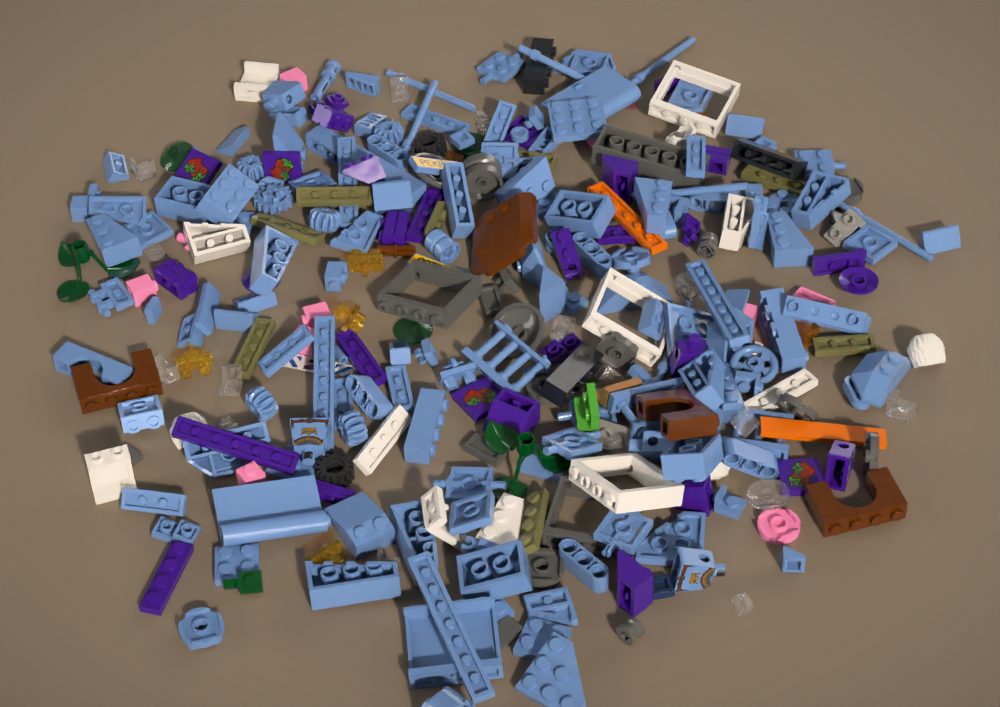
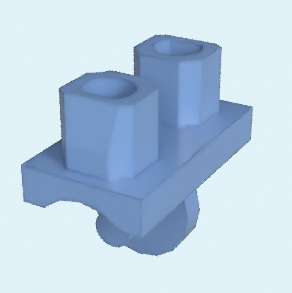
(456, 372)

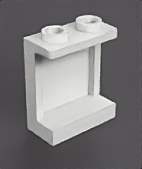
(255, 81)
(109, 473)
(437, 517)

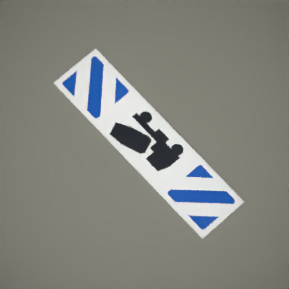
(307, 364)

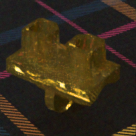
(365, 261)
(352, 318)
(192, 360)
(327, 552)

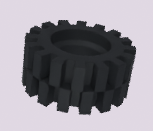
(431, 143)
(333, 462)

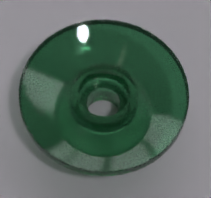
(174, 156)
(412, 331)

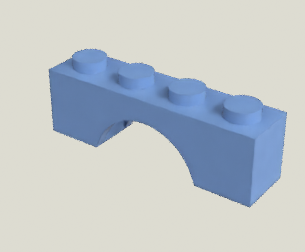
(72, 355)

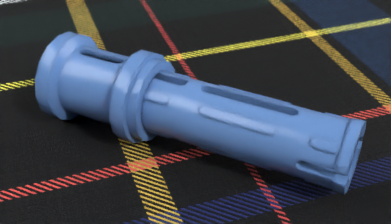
(328, 76)

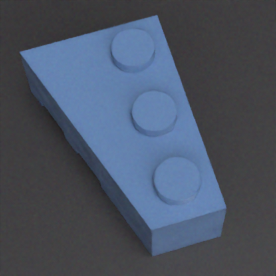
(532, 178)
(820, 196)
(653, 201)
(113, 240)
(786, 242)
(705, 378)

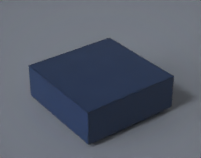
(662, 587)

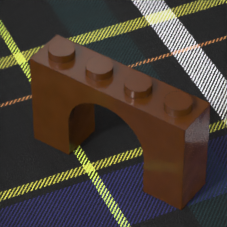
(98, 396)
(679, 412)
(838, 518)

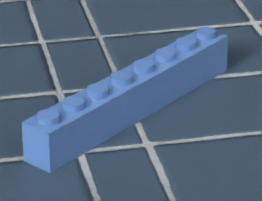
(324, 143)

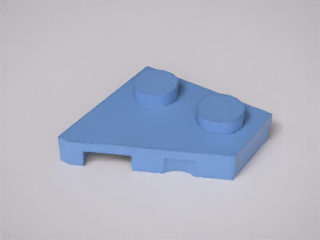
(552, 606)

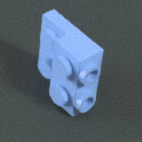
(141, 414)

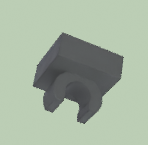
(507, 281)

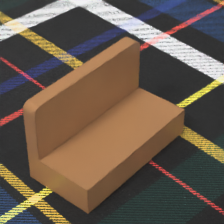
(604, 393)

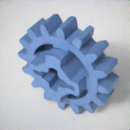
(273, 198)

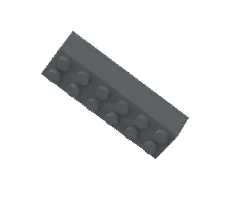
(655, 157)

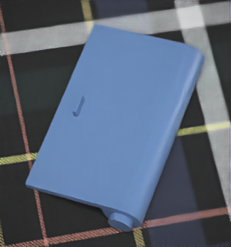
(613, 89)
(269, 510)

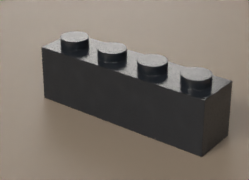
(537, 73)
(769, 159)
(572, 375)

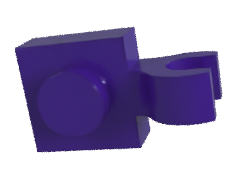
(691, 227)

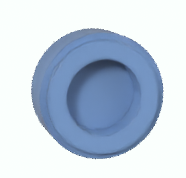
(519, 134)

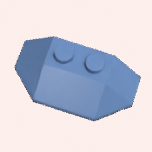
(532, 264)
(614, 302)
(879, 376)
(219, 464)

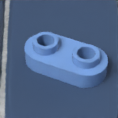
(853, 395)

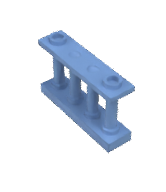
(827, 315)
(488, 368)
(625, 400)
(781, 450)

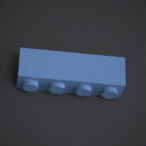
(457, 200)
(425, 426)

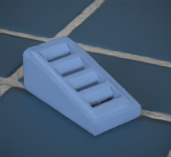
(372, 83)
(295, 115)
(366, 125)
(543, 137)
(400, 352)

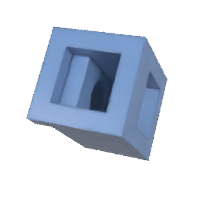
(335, 276)

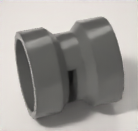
(707, 245)

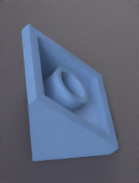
(392, 196)
(551, 294)

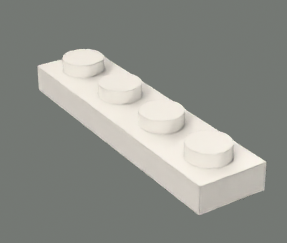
(794, 385)
(382, 440)

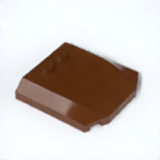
(504, 234)

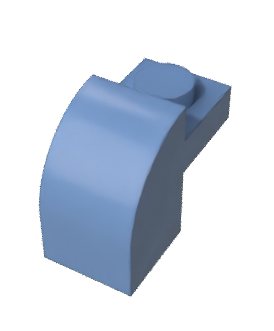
(80, 204)

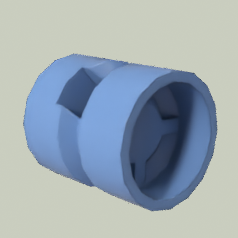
(442, 246)

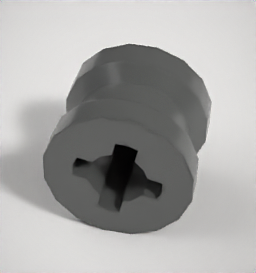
(630, 630)

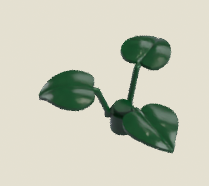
(79, 253)
(502, 438)

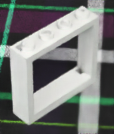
(682, 116)
(635, 293)
(656, 494)

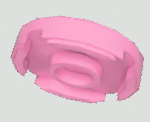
(778, 526)

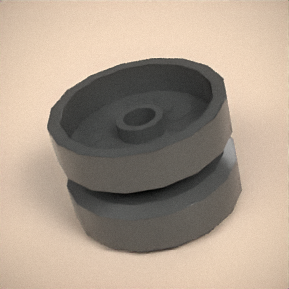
(483, 176)

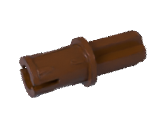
(397, 250)

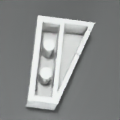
(736, 222)
(215, 241)
(506, 521)

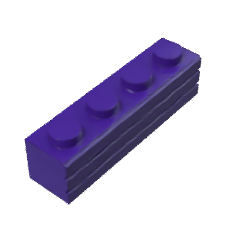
(333, 493)

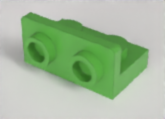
(587, 410)

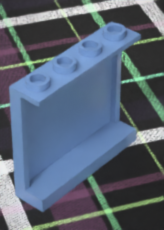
(428, 655)

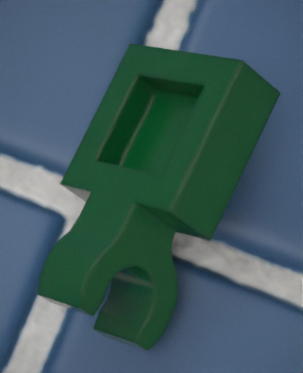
(249, 582)

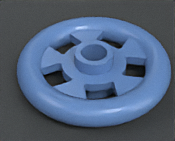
(766, 355)

